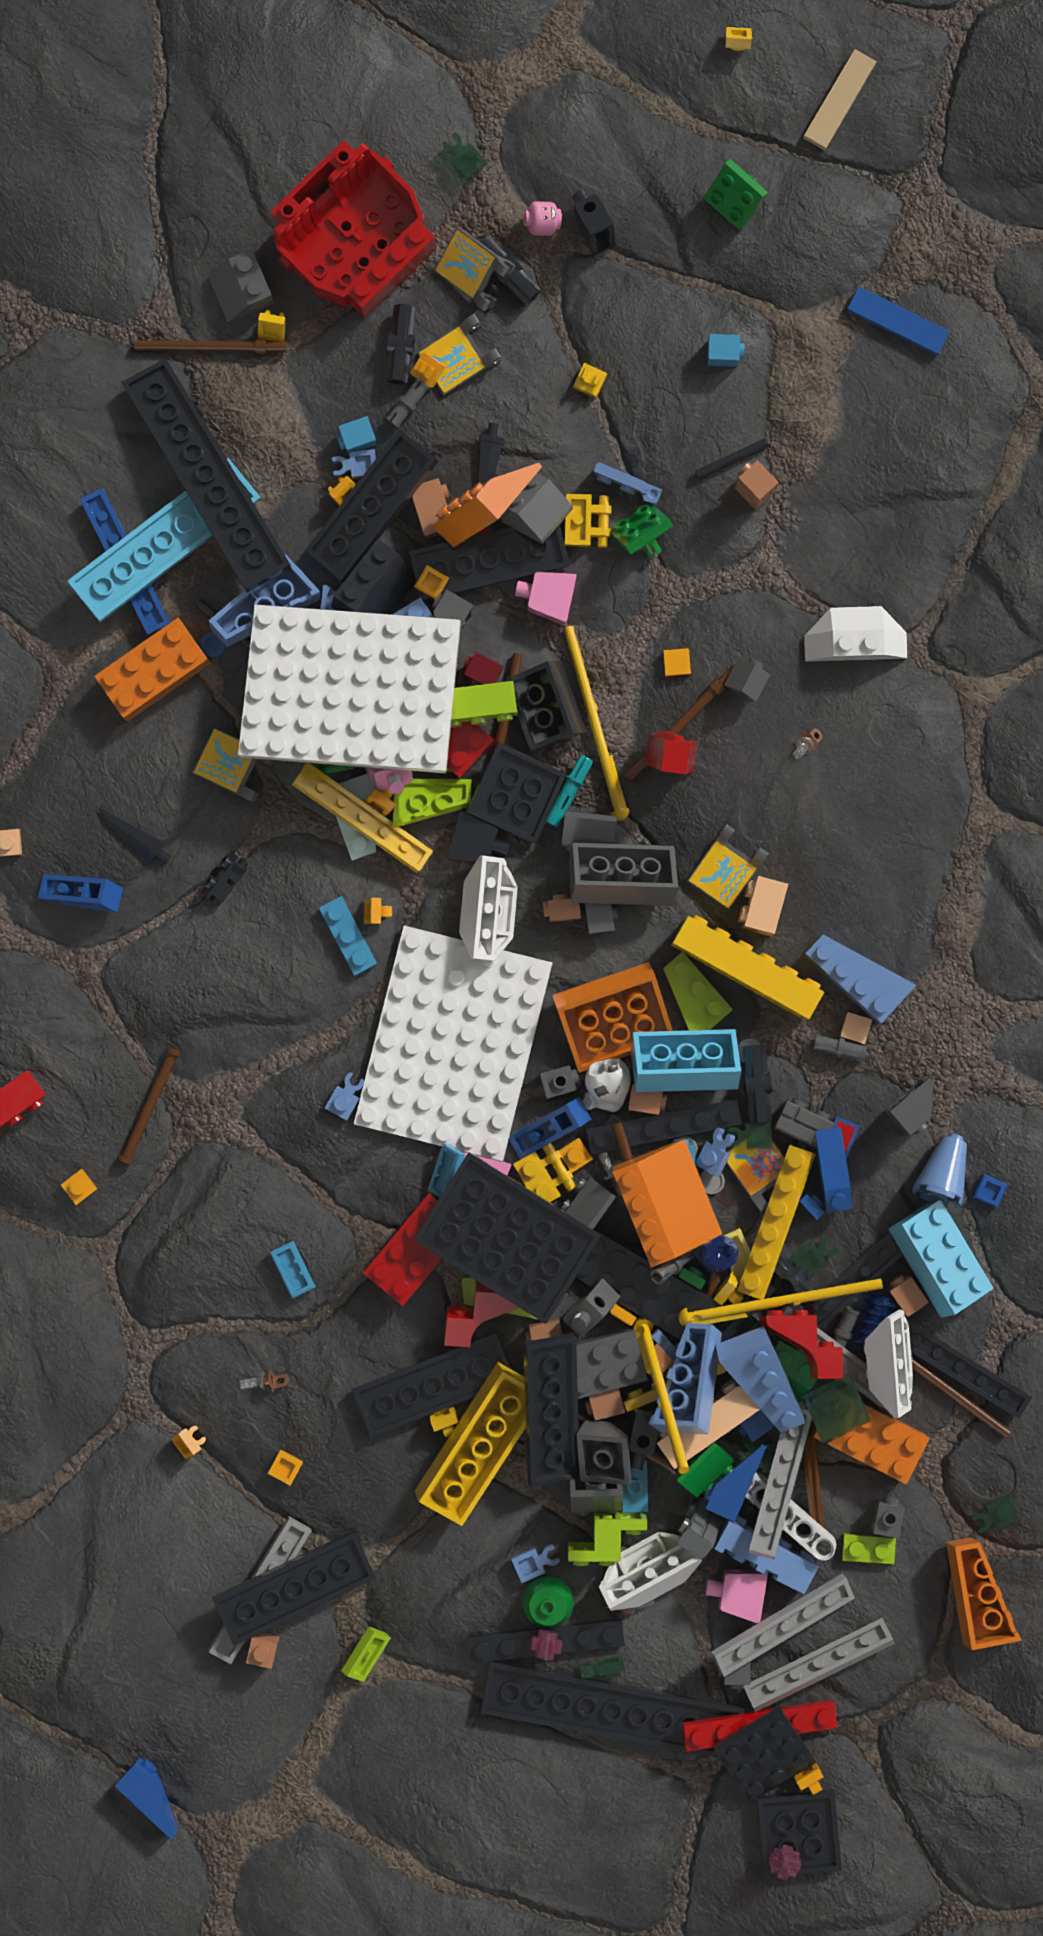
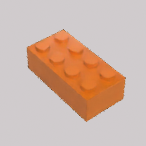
(152, 669)
(883, 1444)

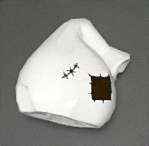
(607, 1085)

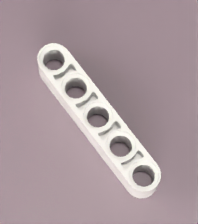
(797, 1517)

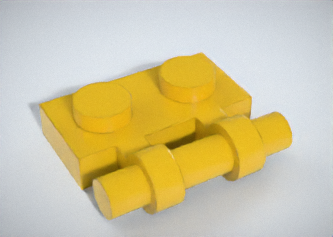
(578, 521)
(536, 1177)

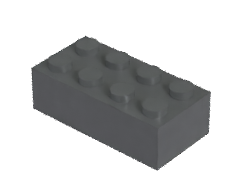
(623, 874)
(609, 1363)

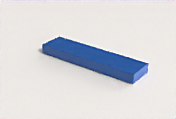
(898, 321)

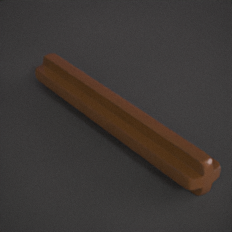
(812, 1480)

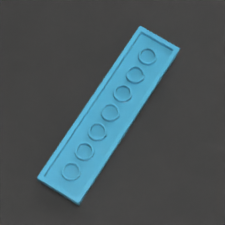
(144, 555)

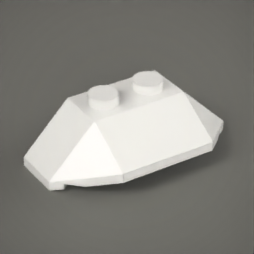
(855, 635)
(488, 908)
(890, 1364)
(647, 1571)

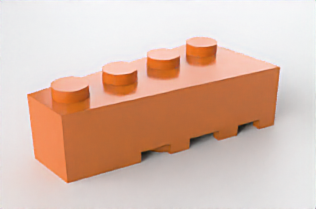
(978, 1598)

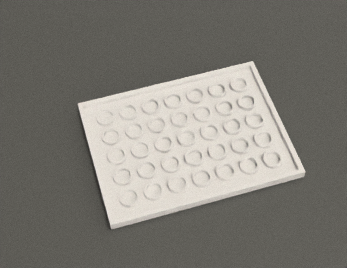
(350, 688)
(452, 1044)

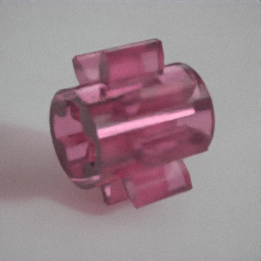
(762, 1155)
(546, 1644)
(785, 1862)

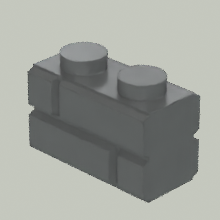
(800, 1122)
(699, 1529)

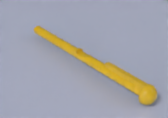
(607, 761)
(739, 1310)
(642, 1329)

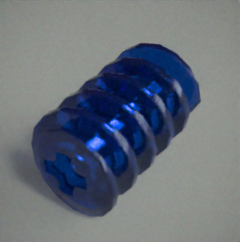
(710, 1251)
(875, 1315)

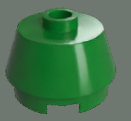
(547, 1602)

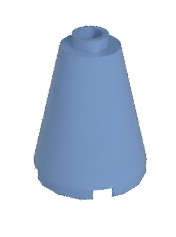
(944, 1172)

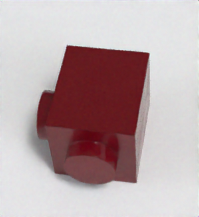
(481, 670)

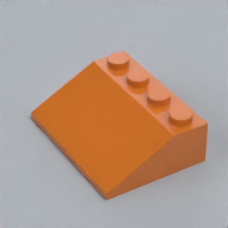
(481, 505)
(607, 1011)
(667, 1202)

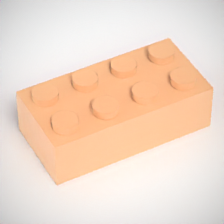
(729, 1409)

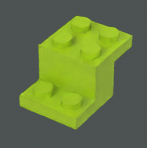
(606, 1538)

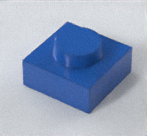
(812, 1205)

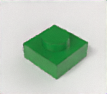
(692, 1277)

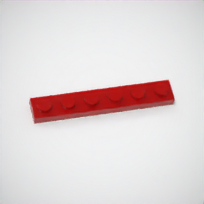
(804, 1718)

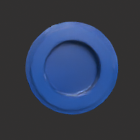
(212, 645)

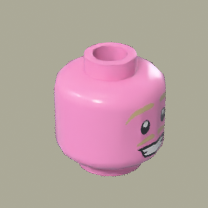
(542, 218)

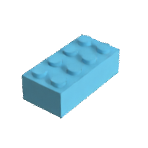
(685, 1060)
(940, 1258)

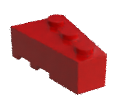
(18, 1098)

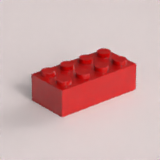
(467, 747)
(403, 1262)

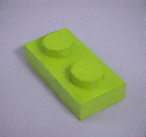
(868, 1548)
(366, 1654)

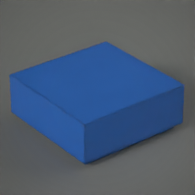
(990, 1190)

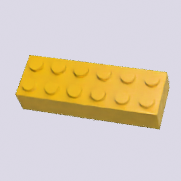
(747, 968)
(476, 1446)

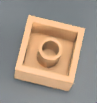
(763, 906)

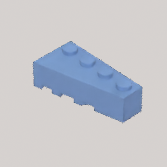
(285, 590)
(862, 980)
(759, 1372)
(692, 1380)
(789, 1566)

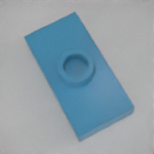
(445, 1168)
(292, 1269)
(636, 1495)

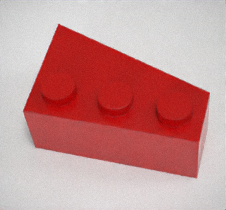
(670, 752)

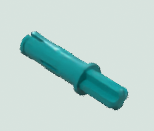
(569, 790)

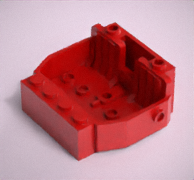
(378, 209)

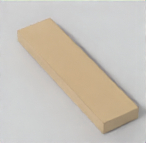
(839, 99)

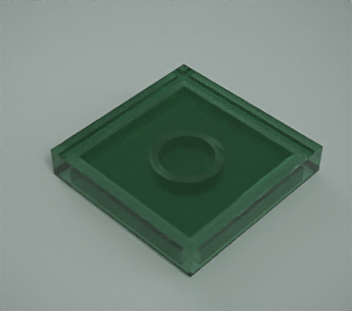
(836, 1408)

